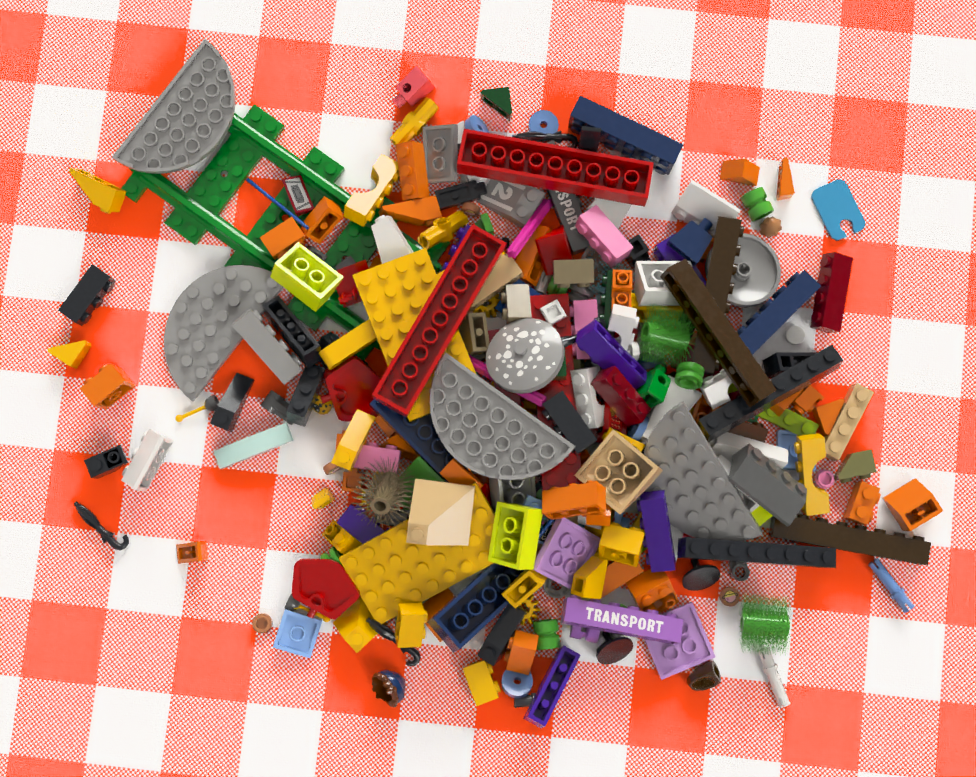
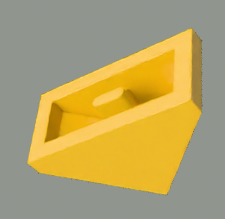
(72, 353)

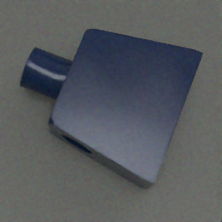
(692, 240)

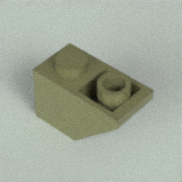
(856, 464)

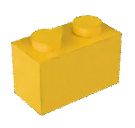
(410, 625)
(481, 682)

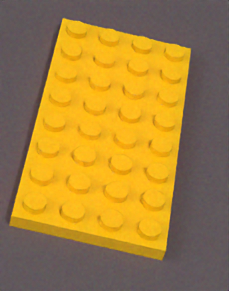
(393, 300)
(402, 572)

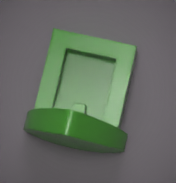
(485, 223)

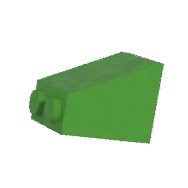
(423, 471)

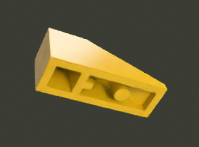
(99, 191)
(353, 440)

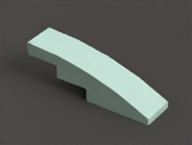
(253, 445)

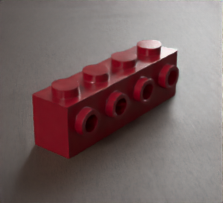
(831, 296)

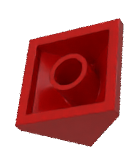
(553, 246)

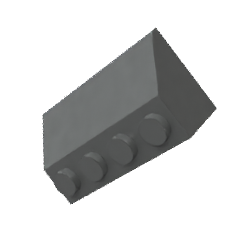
(767, 484)

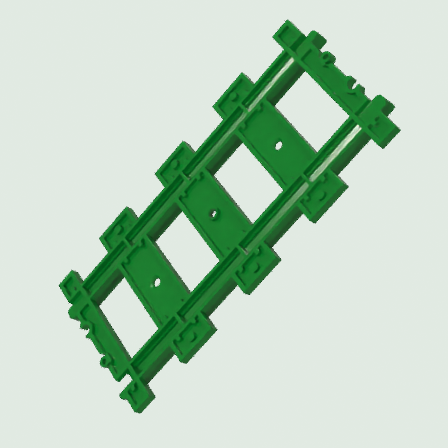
(201, 206)

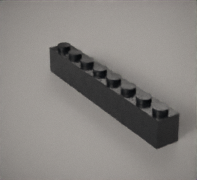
(786, 385)
(756, 552)

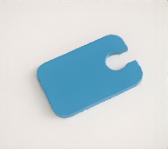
(836, 204)

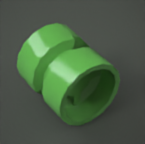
(757, 204)
(547, 634)

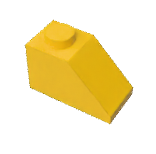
(523, 587)

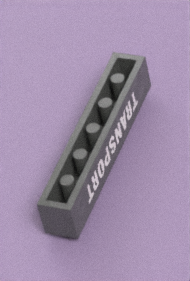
(568, 209)

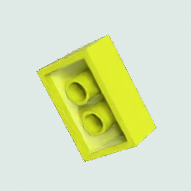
(306, 276)
(515, 535)

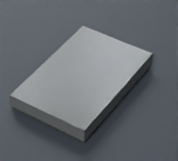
(441, 153)

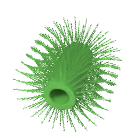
(667, 336)
(764, 624)

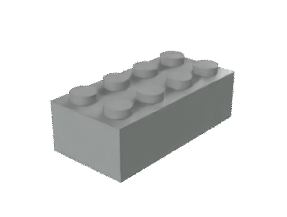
(265, 344)

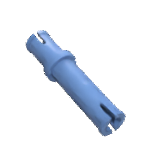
(890, 584)

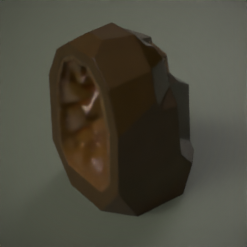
(704, 677)

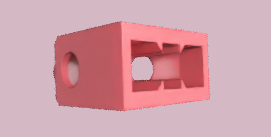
(412, 88)

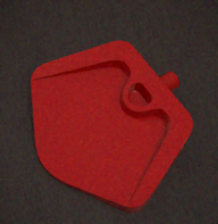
(350, 388)
(323, 587)

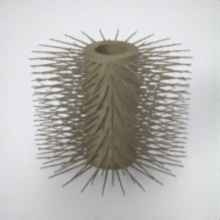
(385, 492)

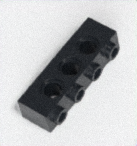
(292, 331)

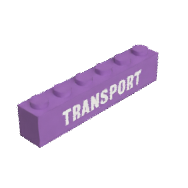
(621, 620)

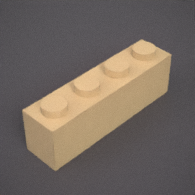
(504, 272)
(847, 420)

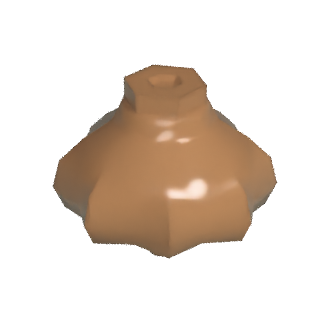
(770, 227)

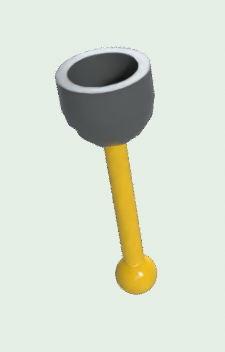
(209, 404)
(293, 605)

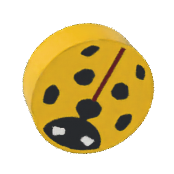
(324, 408)

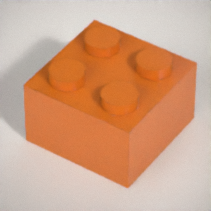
(107, 386)

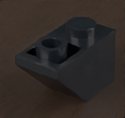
(106, 462)

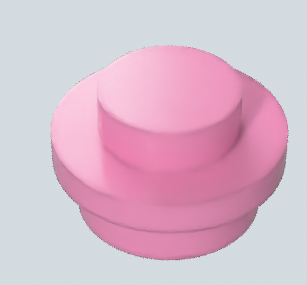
(824, 479)

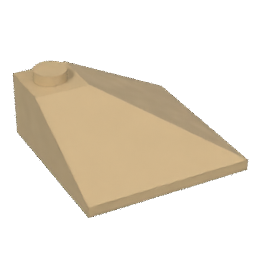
(620, 470)
(440, 513)

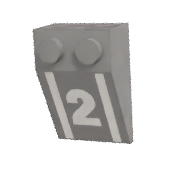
(512, 200)

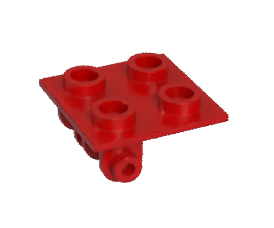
(347, 288)

